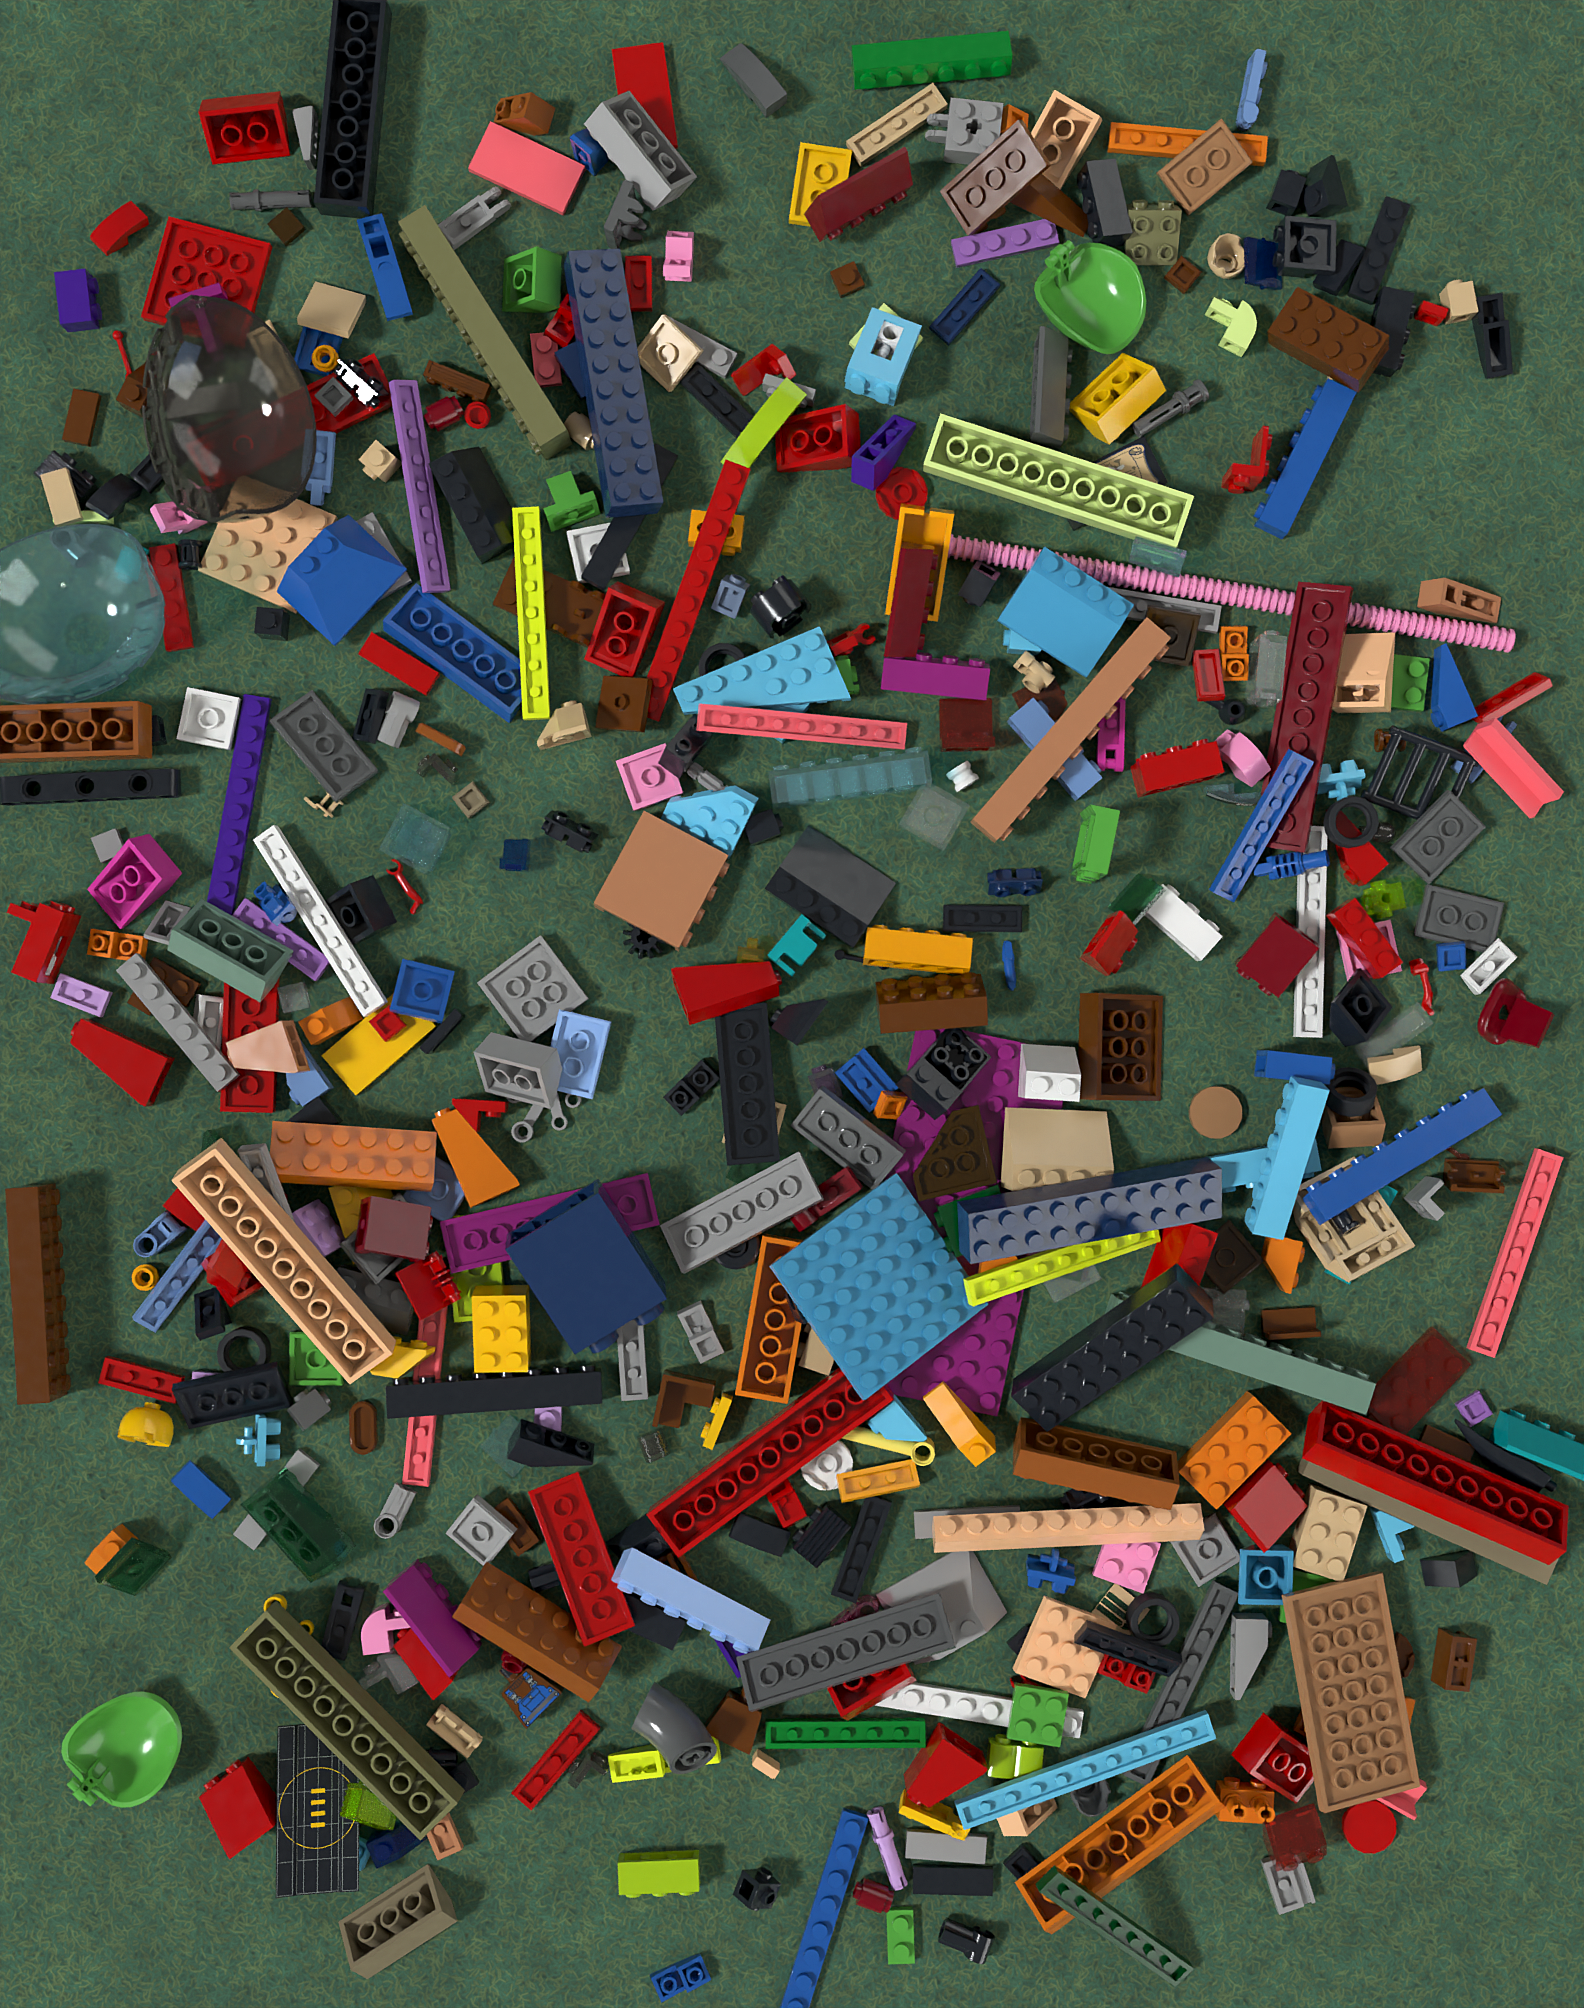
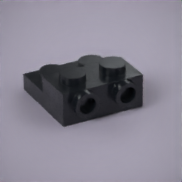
(1305, 246)

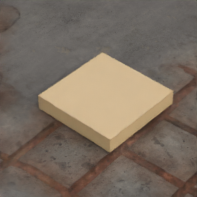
(331, 310)
(667, 353)

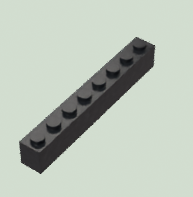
(494, 1392)

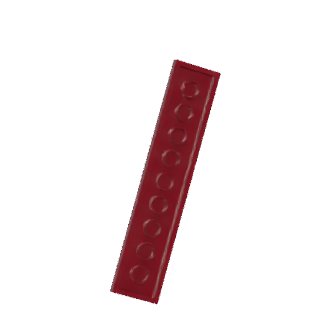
(1307, 699)

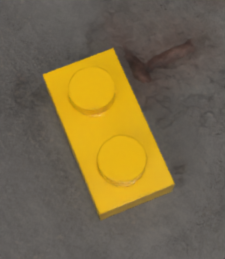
(711, 1430)

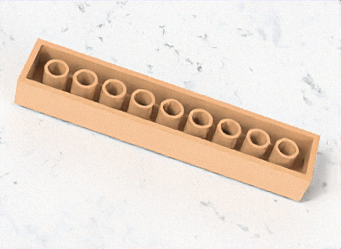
(284, 1260)

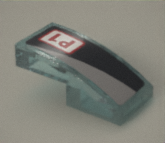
(1226, 794)

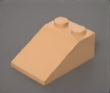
(1064, 135)

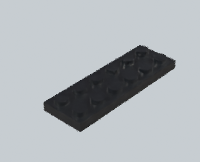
(747, 1086)

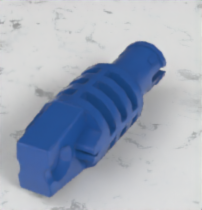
(1291, 864)

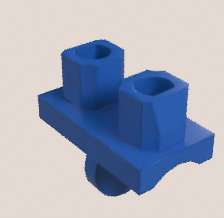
(275, 903)
(1050, 1568)

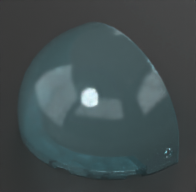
(75, 613)

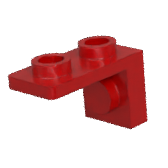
(768, 361)

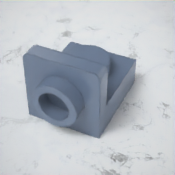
(730, 595)

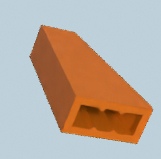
(473, 1162)

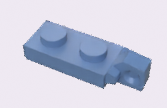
(322, 473)

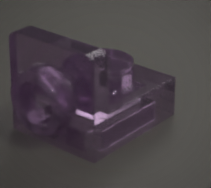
(825, 1077)

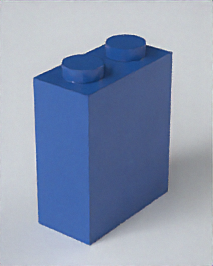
(1284, 1065)

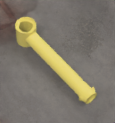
(868, 1437)

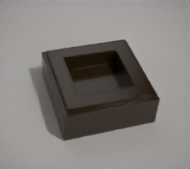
(286, 226)

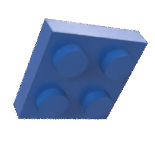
(422, 991)

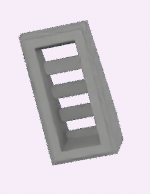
(307, 130)

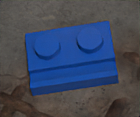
(308, 342)
(865, 1079)

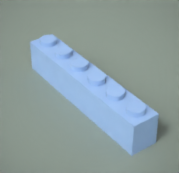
(690, 1600)

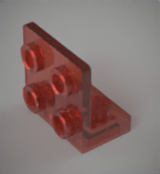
(965, 725)

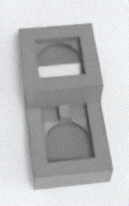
(700, 1332)

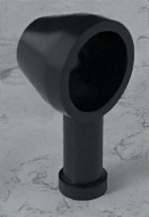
(1224, 710)

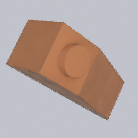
(1458, 600)

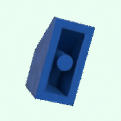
(588, 151)

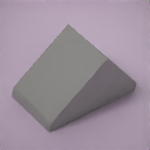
(165, 921)

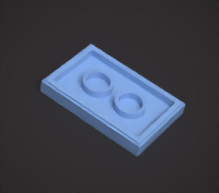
(581, 1050)

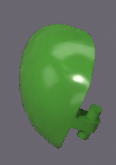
(1092, 295)
(123, 1750)

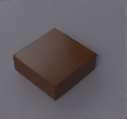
(1182, 274)

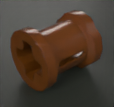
(1381, 740)

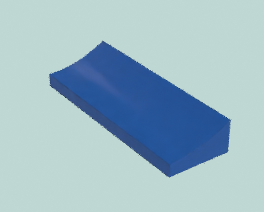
(457, 650)

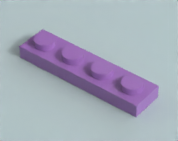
(1004, 242)
(304, 956)

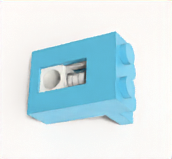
(875, 374)

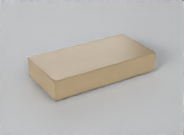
(61, 497)

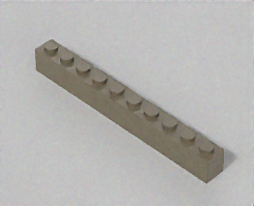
(1437, 1526)

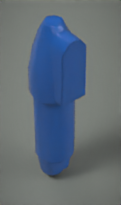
(1008, 959)

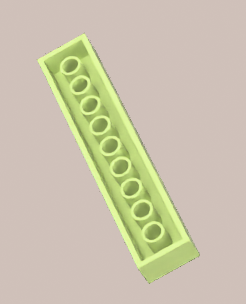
(1056, 482)

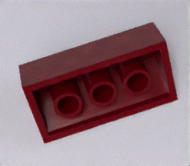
(860, 195)
(909, 599)

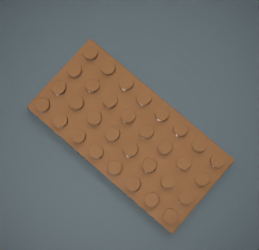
(1350, 1691)

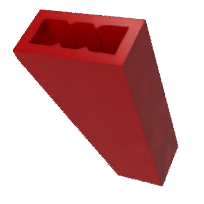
(723, 988)
(127, 1062)

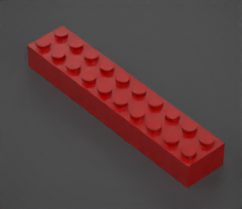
(762, 1460)
(1436, 1482)

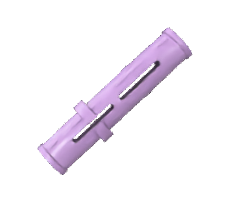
(884, 1838)

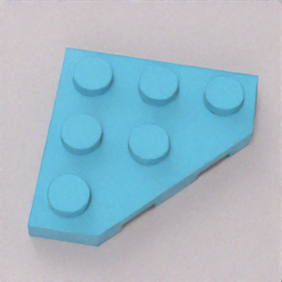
(712, 816)

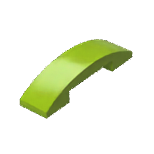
(765, 424)

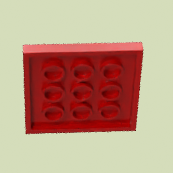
(202, 256)

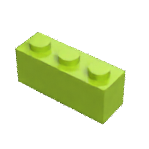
(659, 1873)

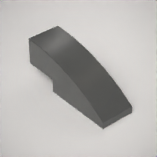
(755, 79)

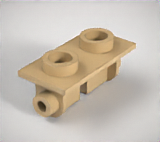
(454, 1731)

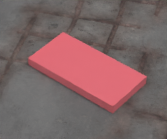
(527, 168)

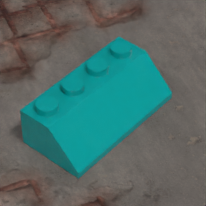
(1539, 1443)

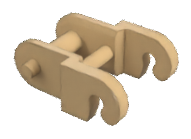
(320, 805)

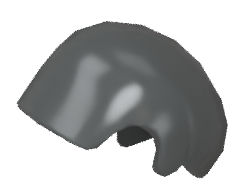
(1092, 1801)

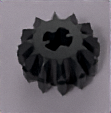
(653, 941)

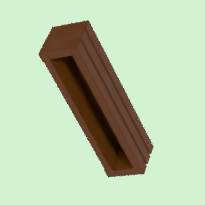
(456, 381)

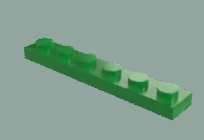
(840, 1733)

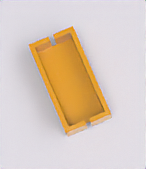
(926, 529)

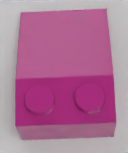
(134, 879)

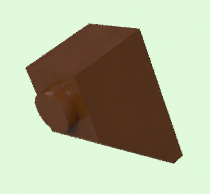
(132, 393)

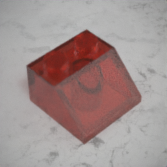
(1295, 1838)

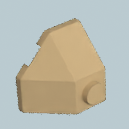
(565, 726)

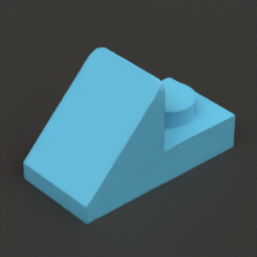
(1387, 1528)

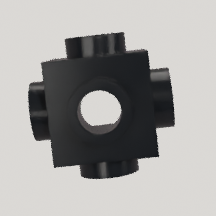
(757, 1888)

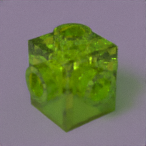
(1383, 898)

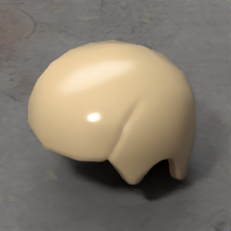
(1226, 247)

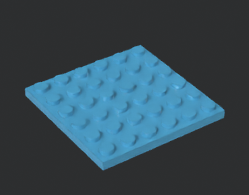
(877, 1286)

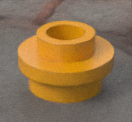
(319, 353)
(137, 1277)

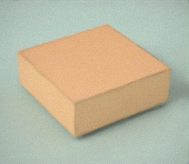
(765, 1764)

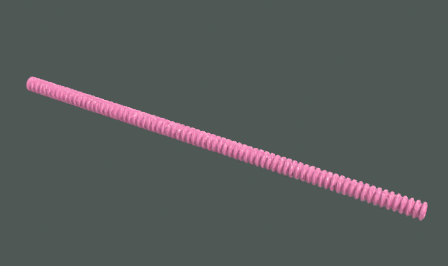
(1240, 595)

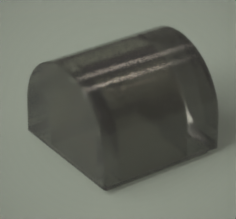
(653, 1445)

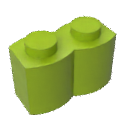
(1012, 1757)

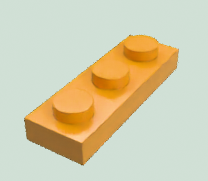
(877, 1480)

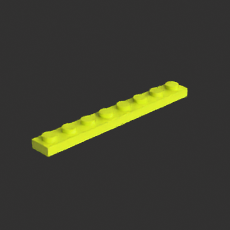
(531, 613)
(1050, 1265)

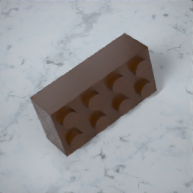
(1328, 339)
(931, 1003)

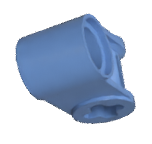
(162, 1232)

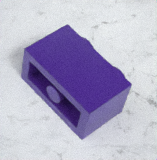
(77, 300)

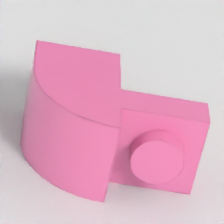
(679, 256)
(171, 518)
(1242, 757)
(378, 1630)

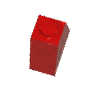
(422, 1663)

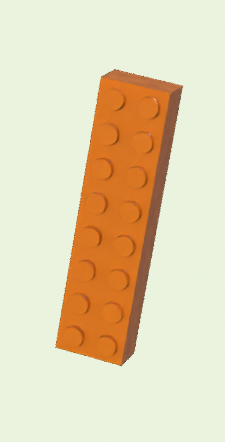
(1126, 1838)

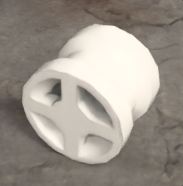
(962, 776)

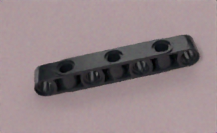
(107, 787)

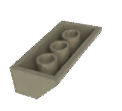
(396, 1922)

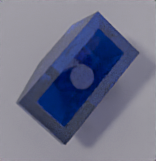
(391, 1845)

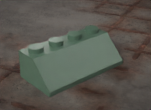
(229, 950)

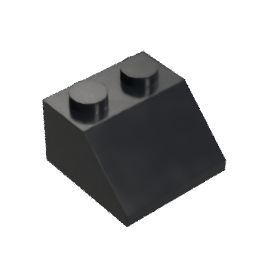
(361, 910)

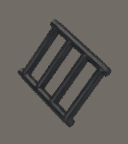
(1421, 742)

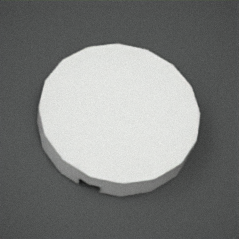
(819, 1478)

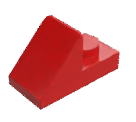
(472, 1109)

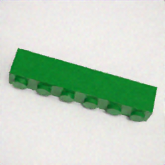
(931, 60)

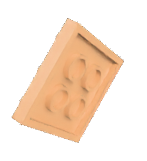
(1050, 1648)

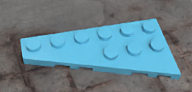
(775, 677)

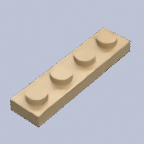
(896, 124)

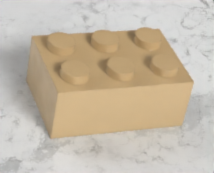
(1326, 1532)

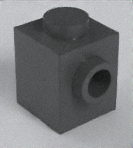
(309, 1407)

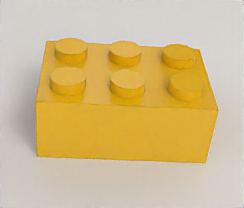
(501, 1328)

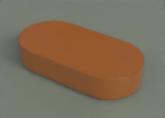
(441, 739)

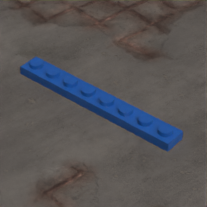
(825, 1909)

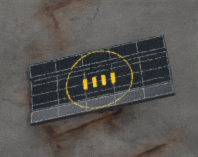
(313, 1842)

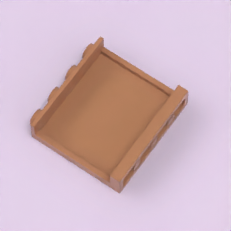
(662, 880)

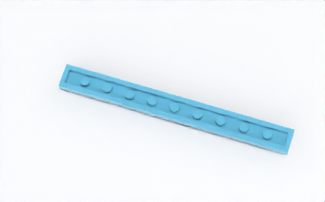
(1084, 1769)

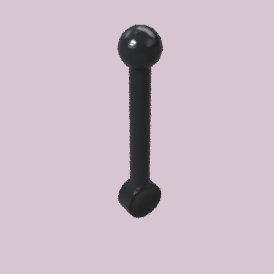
(839, 954)

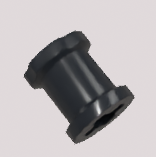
(190, 554)
(1345, 1223)

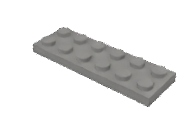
(741, 1212)

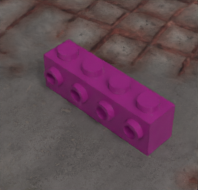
(936, 676)

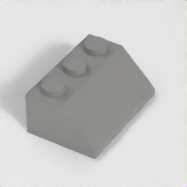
(519, 1069)

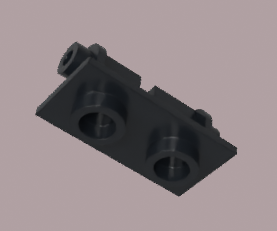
(352, 374)
(580, 835)
(1078, 1500)

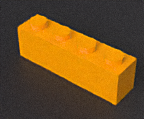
(917, 950)

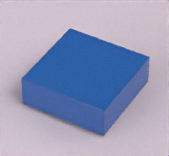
(1451, 956)

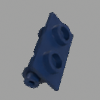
(1027, 882)

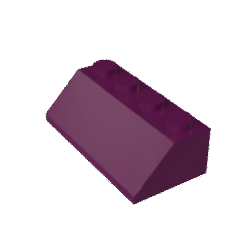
(430, 1615)

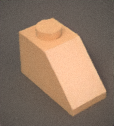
(1027, 1819)

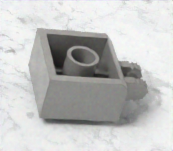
(963, 117)

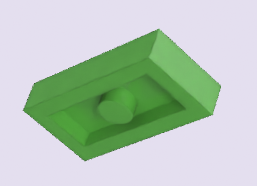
(900, 1935)

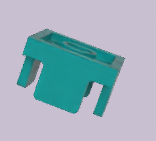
(795, 944)

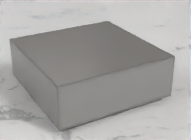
(107, 844)

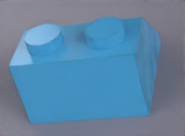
(1265, 1575)

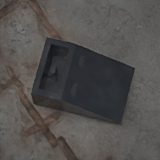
(943, 1071)

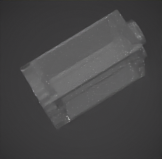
(1266, 670)

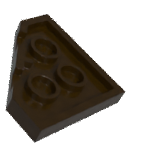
(956, 1158)

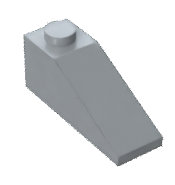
(1247, 1648)

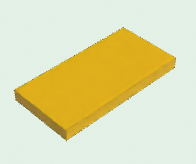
(365, 1056)

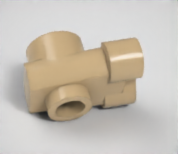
(1037, 674)

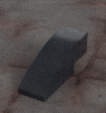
(1492, 336)

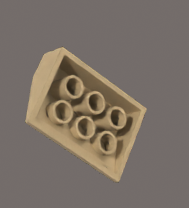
(1054, 1147)

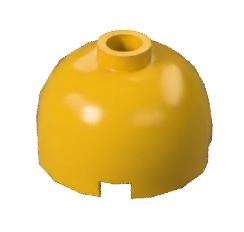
(147, 1425)

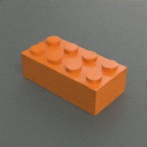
(1232, 1450)

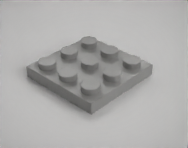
(532, 990)

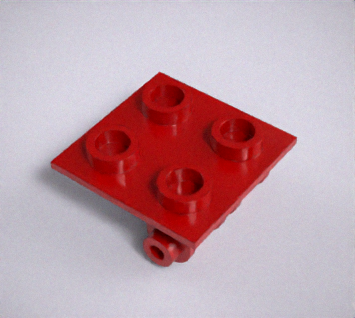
(428, 1285)

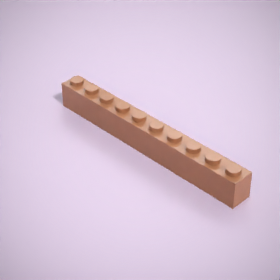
(1070, 730)

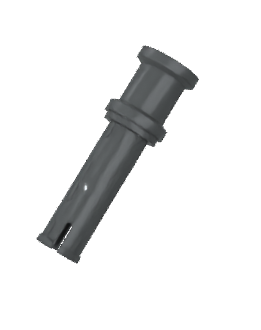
(1182, 404)

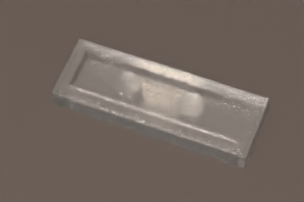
(1394, 1033)

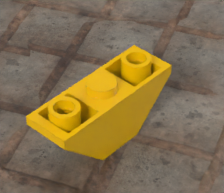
(404, 1358)

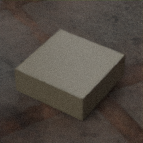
(470, 800)

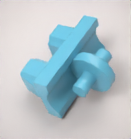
(1340, 784)
(263, 1451)

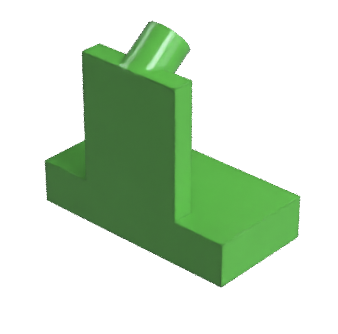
(569, 504)

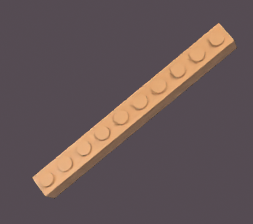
(1066, 1528)

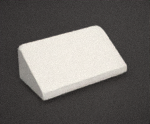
(1488, 967)
(209, 1015)

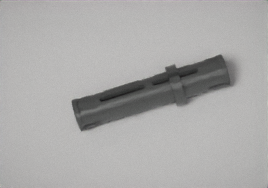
(275, 199)

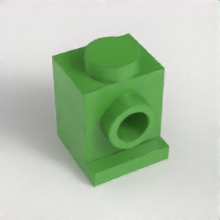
(848, 673)

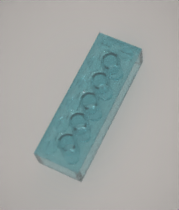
(849, 779)

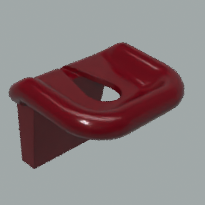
(1525, 1021)

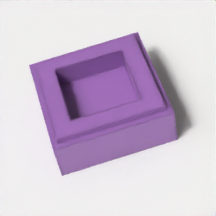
(1473, 1408)

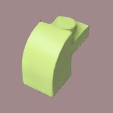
(1240, 324)

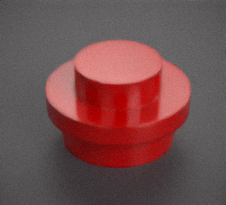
(477, 414)

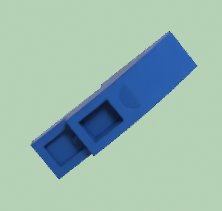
(384, 267)

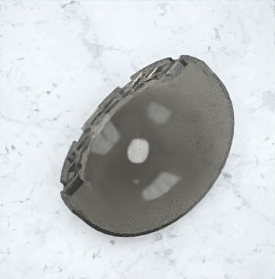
(226, 413)

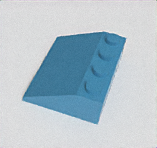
(1065, 612)

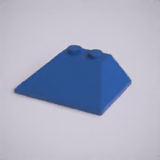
(339, 578)

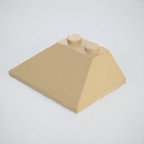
(1362, 1250)

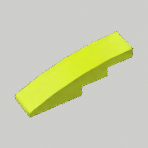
(643, 1763)

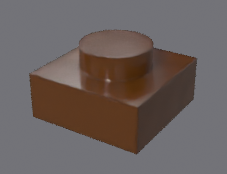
(847, 279)

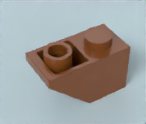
(524, 114)

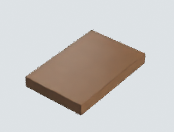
(1204, 167)

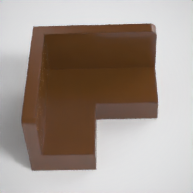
(676, 1391)

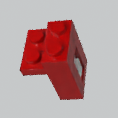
(46, 939)

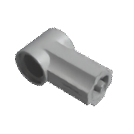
(400, 712)
(395, 1509)

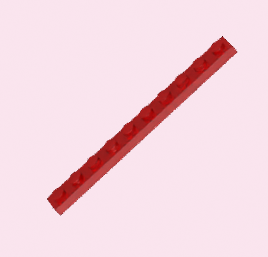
(695, 584)

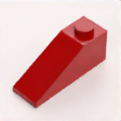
(1359, 862)

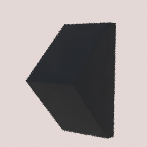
(1449, 1569)

